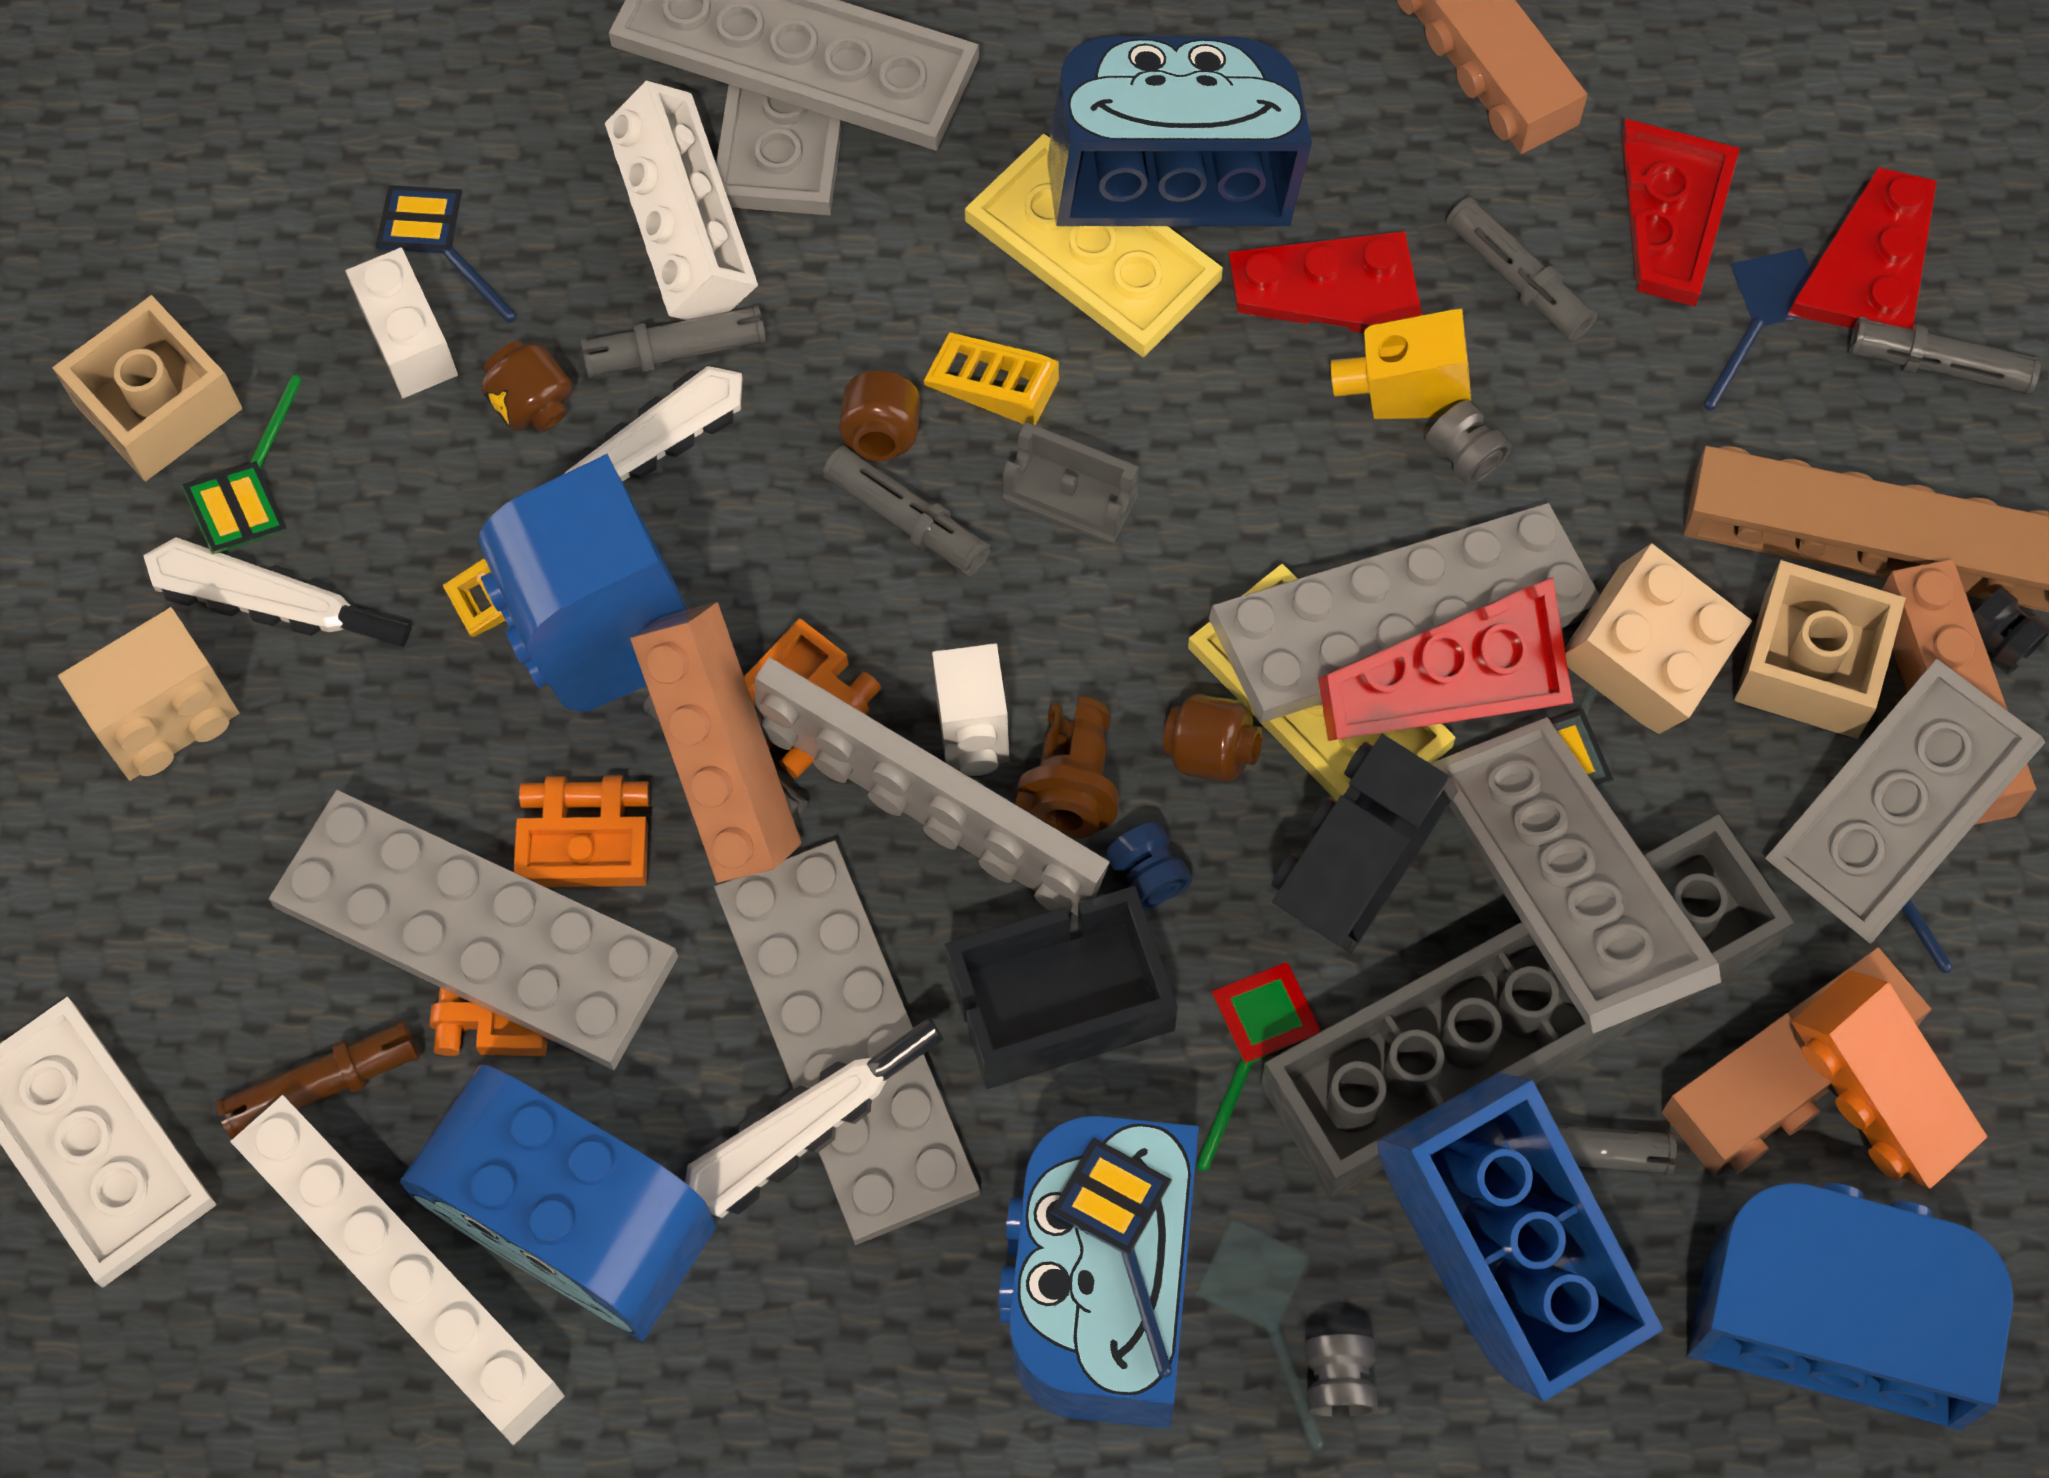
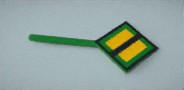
(237, 503)

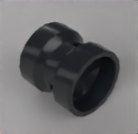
(1995, 620)

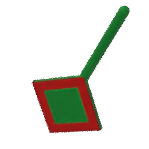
(1264, 1018)

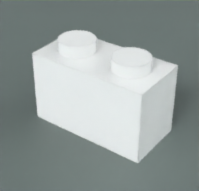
(402, 322)
(971, 708)

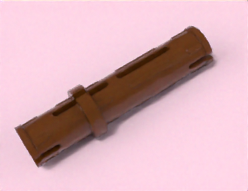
(342, 1069)

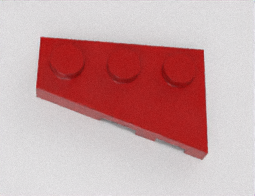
(1675, 206)
(1875, 256)
(1328, 281)

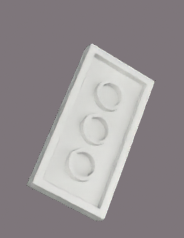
(91, 1145)

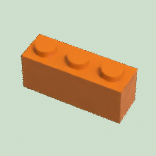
(1888, 1079)

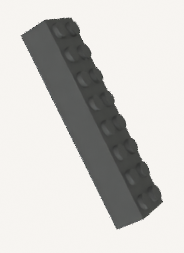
(1494, 1015)

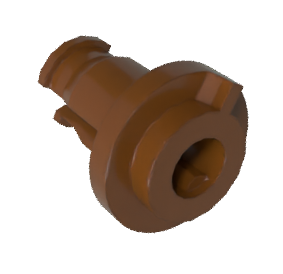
(1070, 782)

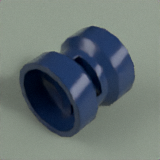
(1148, 864)

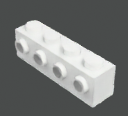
(680, 203)

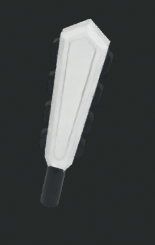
(669, 424)
(236, 583)
(770, 1144)

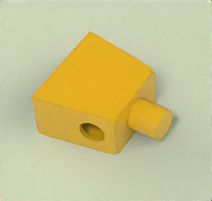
(1409, 367)

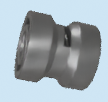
(1468, 443)
(1341, 1366)

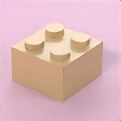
(148, 388)
(1655, 639)
(1820, 649)
(150, 695)

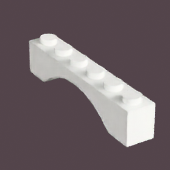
(398, 1270)

